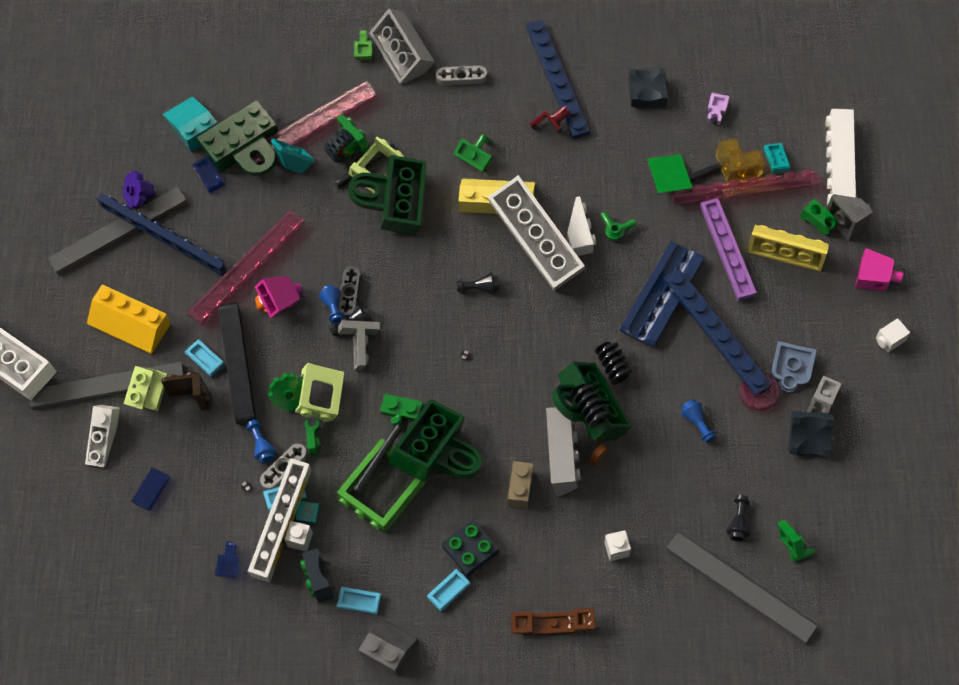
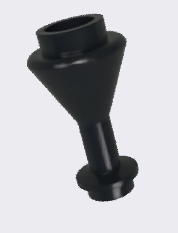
(486, 283)
(358, 314)
(738, 528)

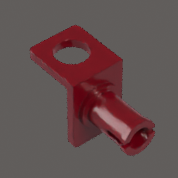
(554, 119)

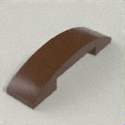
(553, 623)

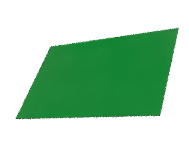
(669, 173)

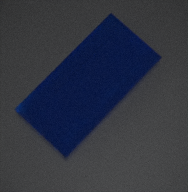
(208, 174)
(150, 489)

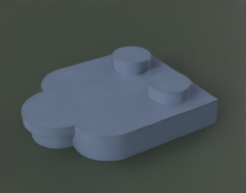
(792, 366)

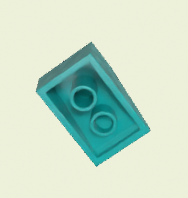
(190, 121)

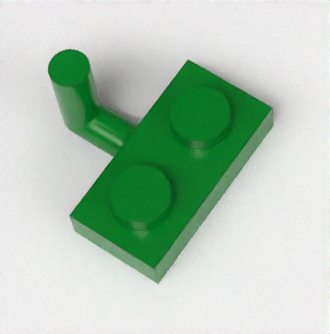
(473, 154)
(400, 408)
(793, 542)

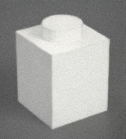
(892, 335)
(298, 536)
(617, 545)

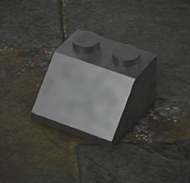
(851, 213)
(387, 647)

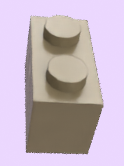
(520, 485)

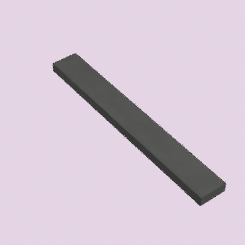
(115, 232)
(93, 387)
(741, 588)

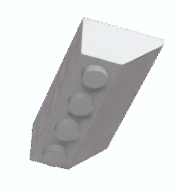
(401, 46)
(562, 452)

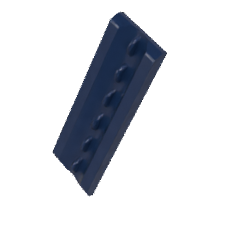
(656, 301)

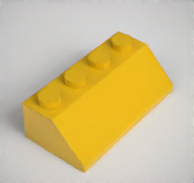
(127, 319)

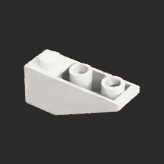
(579, 230)
(101, 434)

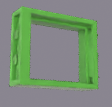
(364, 512)

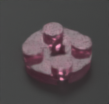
(760, 402)

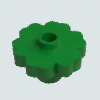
(286, 391)

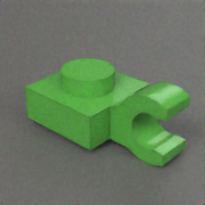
(363, 48)

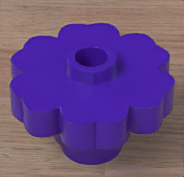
(137, 189)

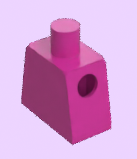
(876, 271)
(278, 294)

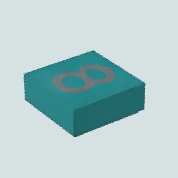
(307, 512)

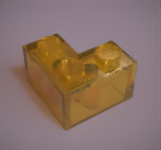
(738, 164)

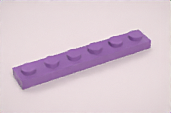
(728, 249)

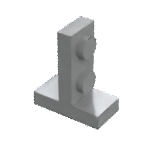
(360, 330)
(824, 396)

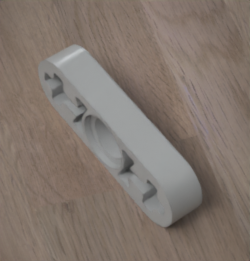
(448, 71)
(269, 473)

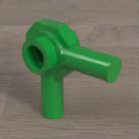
(615, 231)

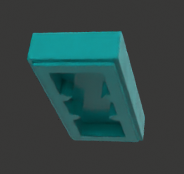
(777, 158)

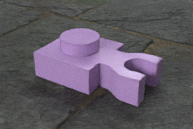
(717, 106)

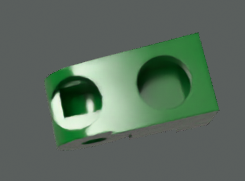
(819, 217)

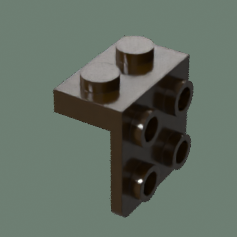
(188, 384)

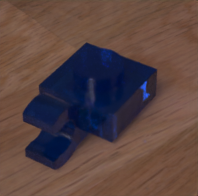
(228, 563)

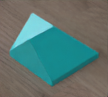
(292, 157)

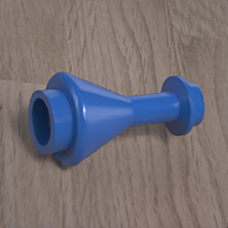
(330, 296)
(693, 412)
(263, 449)

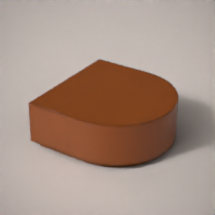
(598, 455)

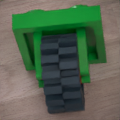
(346, 141)

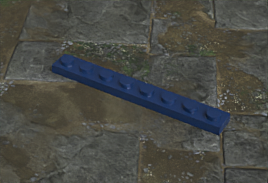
(557, 78)
(168, 237)
(717, 332)

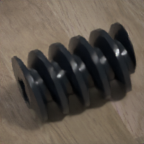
(613, 362)
(589, 404)

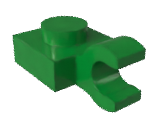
(313, 441)

